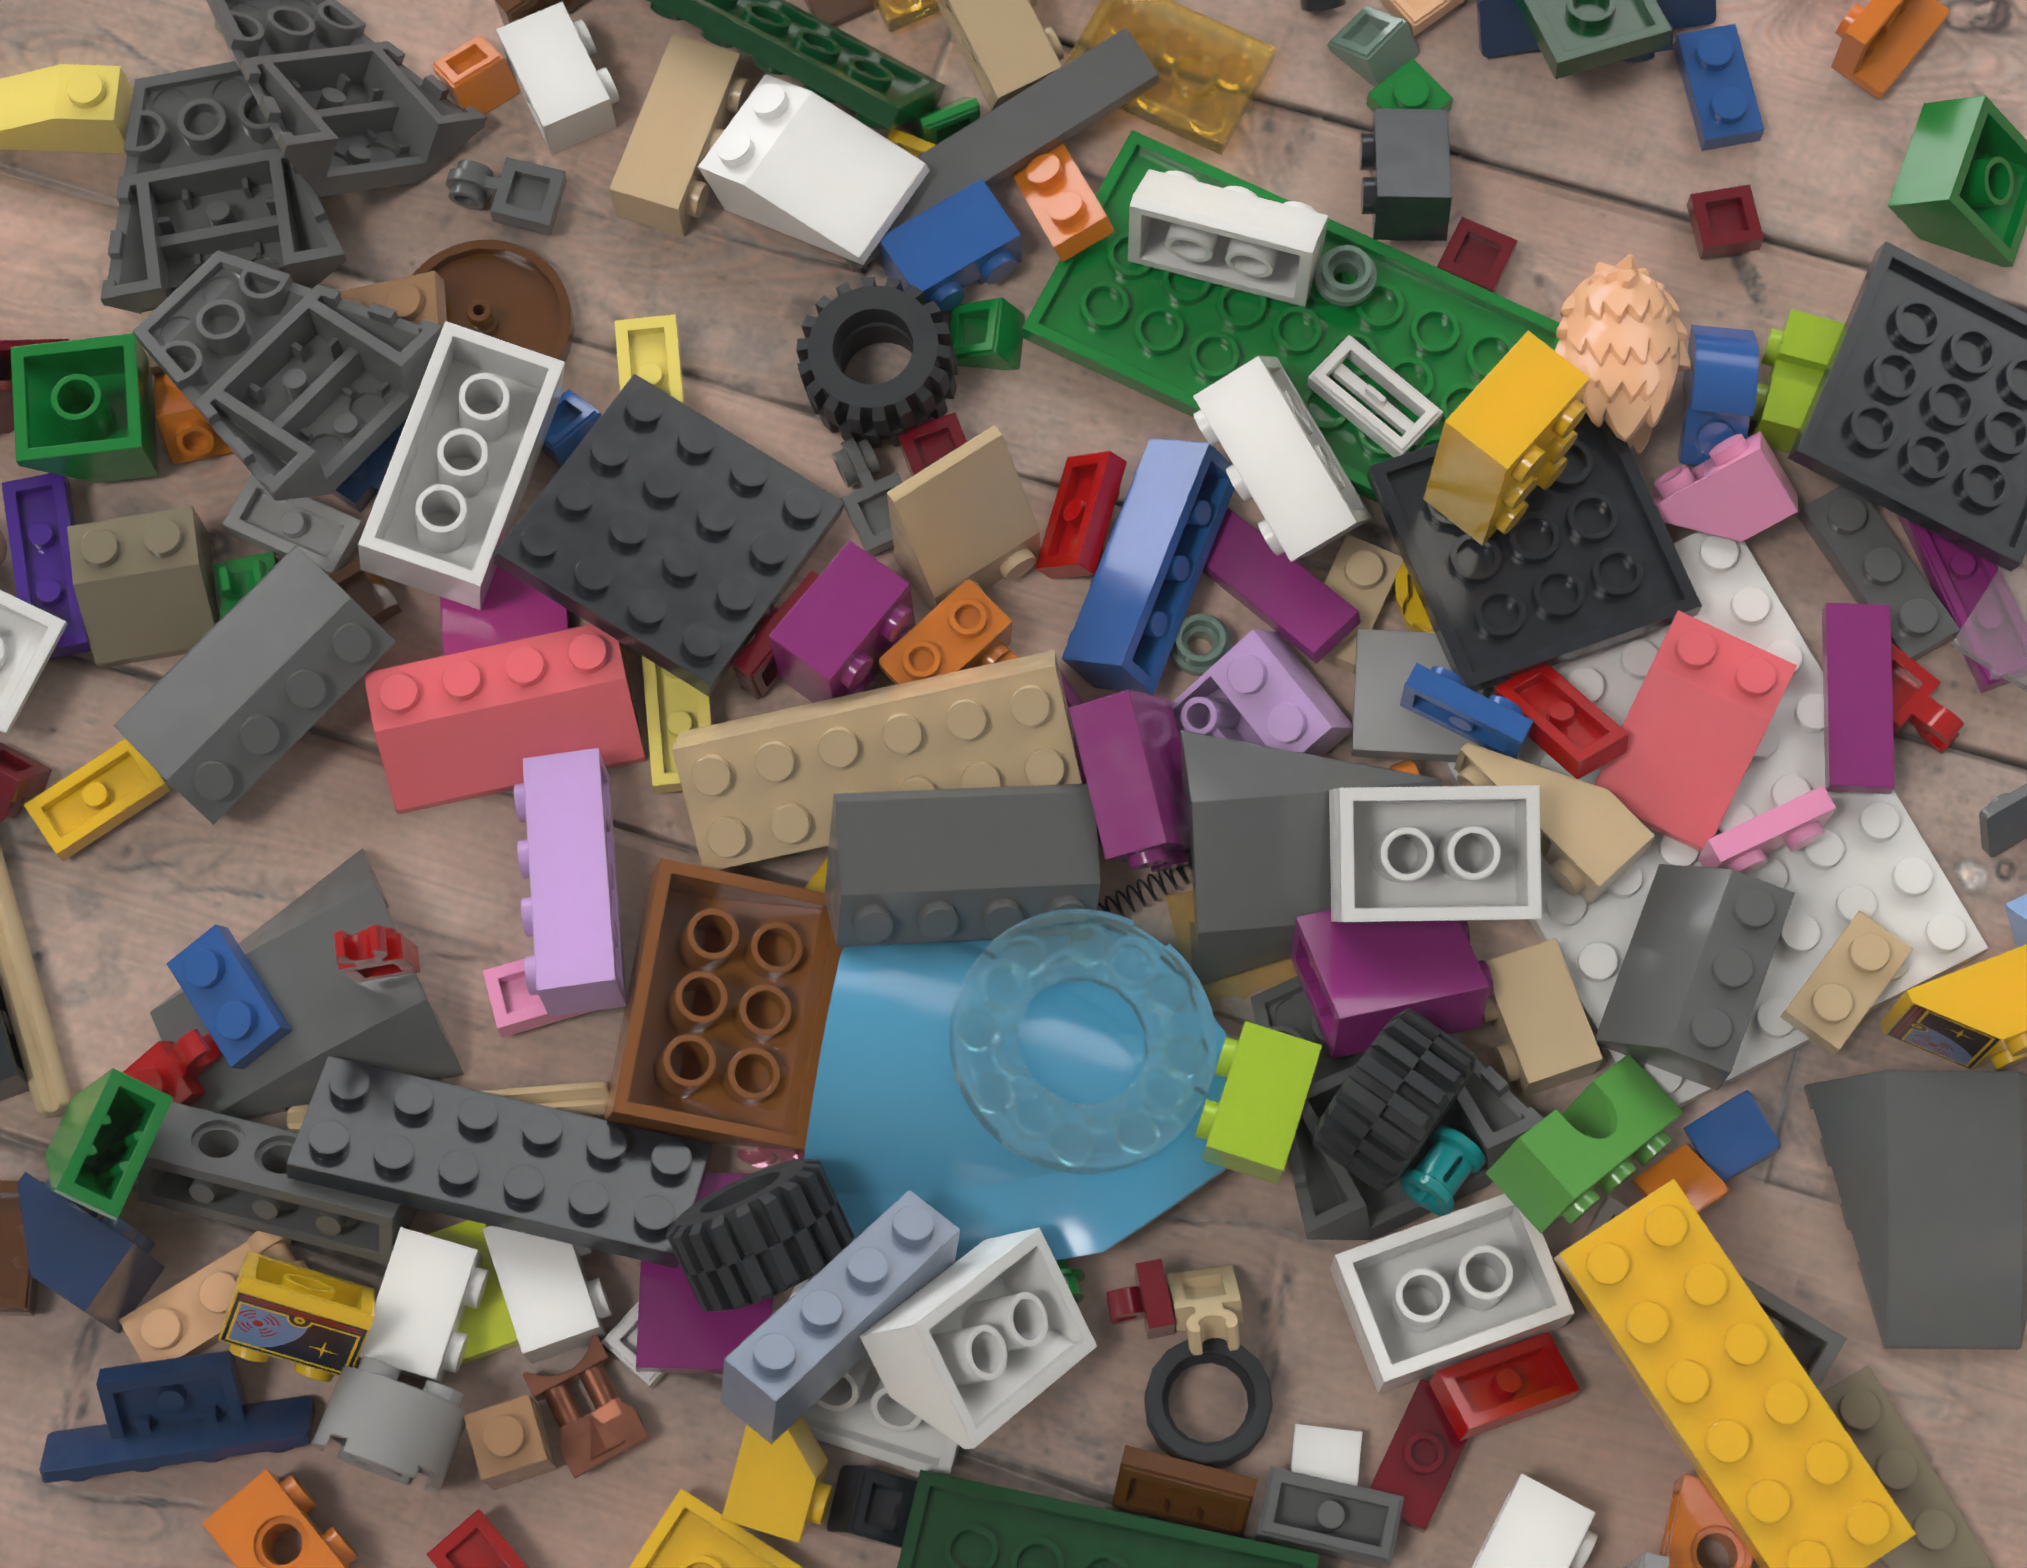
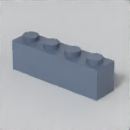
(818, 1330)

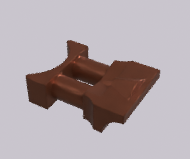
(602, 1433)

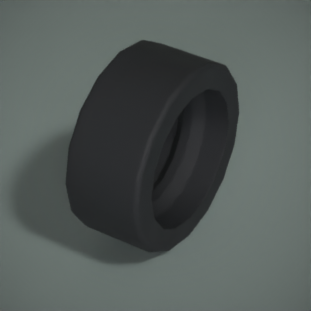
(1211, 1454)

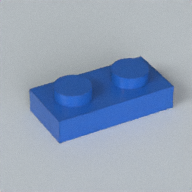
(1718, 87)
(1449, 703)
(229, 997)

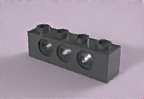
(239, 1177)

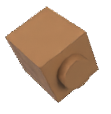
(510, 1442)

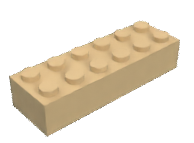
(771, 777)

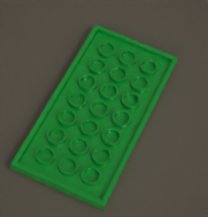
(1185, 333)

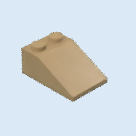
(963, 521)

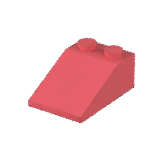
(1695, 729)

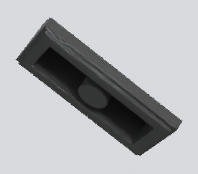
(1329, 1518)

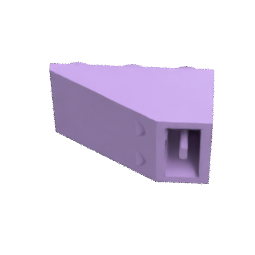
(1263, 698)

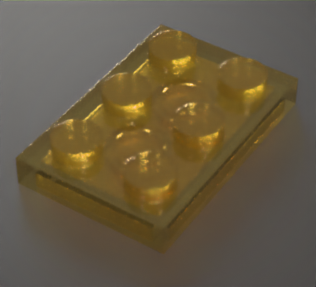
(1202, 67)

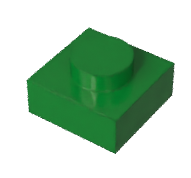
(1409, 89)

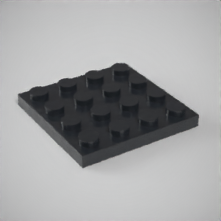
(1928, 407)
(669, 534)
(1565, 581)

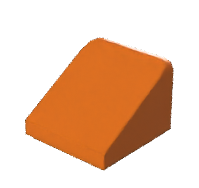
(477, 76)
(1692, 1175)

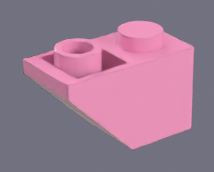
(1730, 493)

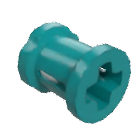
(1442, 1170)

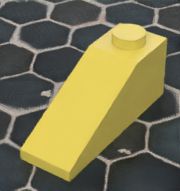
(66, 109)

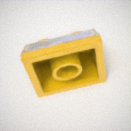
(1968, 1014)
(297, 1317)

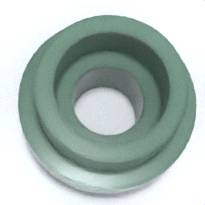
(1350, 260)
(1200, 627)

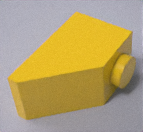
(779, 1483)

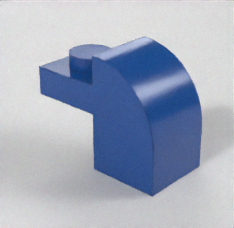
(1717, 389)

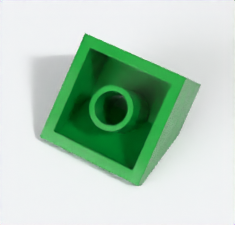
(1965, 180)
(85, 408)

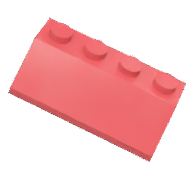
(469, 717)

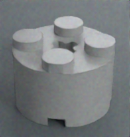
(392, 1425)

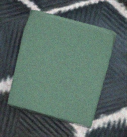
(1374, 44)

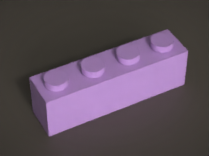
(571, 883)

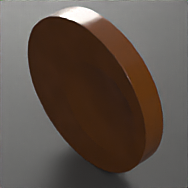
(505, 295)

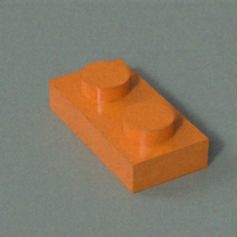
(1063, 202)

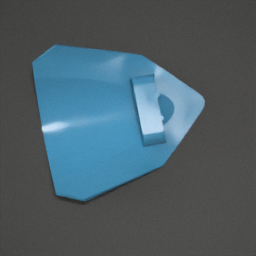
(897, 1122)

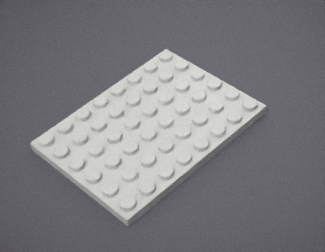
(1864, 861)

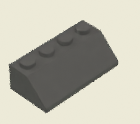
(254, 684)
(957, 861)

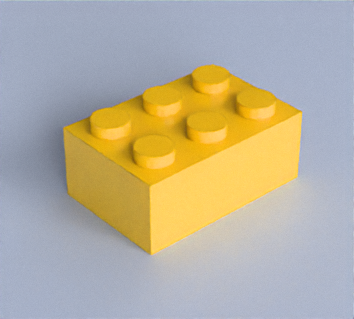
(1507, 439)

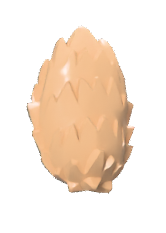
(1630, 345)

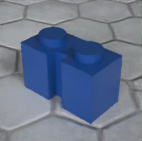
(953, 246)

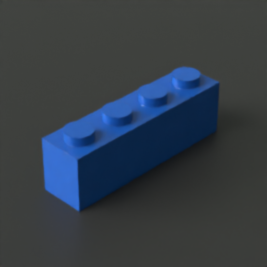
(1150, 566)

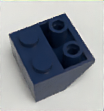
(85, 1260)

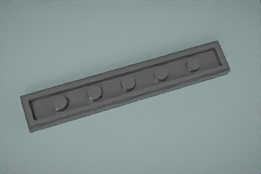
(1032, 123)

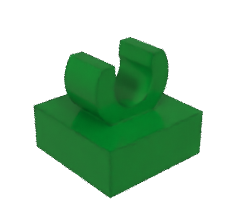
(238, 577)

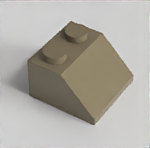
(143, 585)

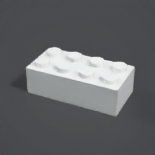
(461, 465)

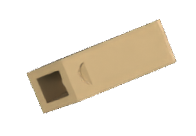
(1582, 826)

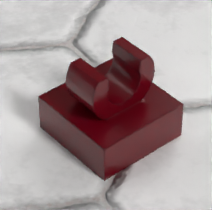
(18, 780)
(1145, 1300)

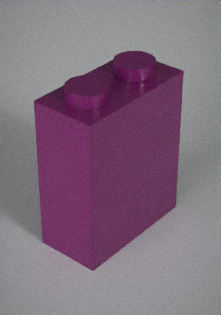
(1135, 778)
(1374, 970)

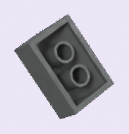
(1694, 971)

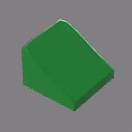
(946, 119)
(987, 334)

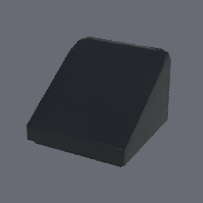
(871, 1505)

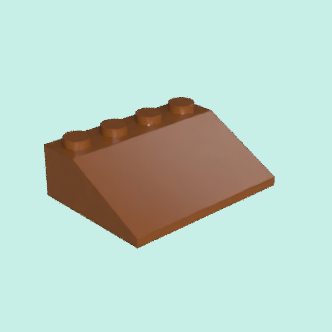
(724, 1009)

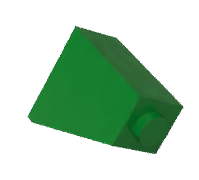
(105, 1141)

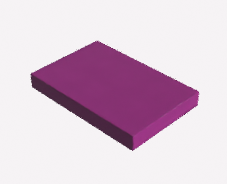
(672, 1327)

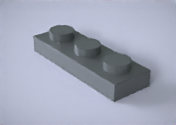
(1878, 569)

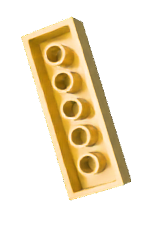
(1731, 1389)

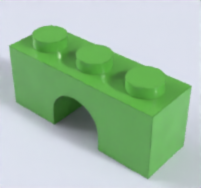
(1588, 1146)

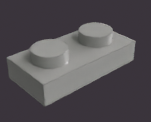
(279, 525)

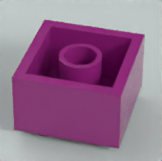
(842, 627)

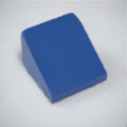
(569, 426)
(1733, 1136)

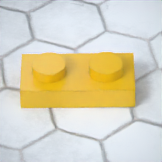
(96, 799)

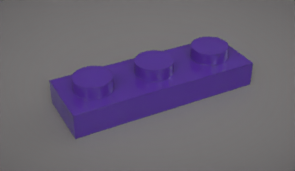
(37, 524)

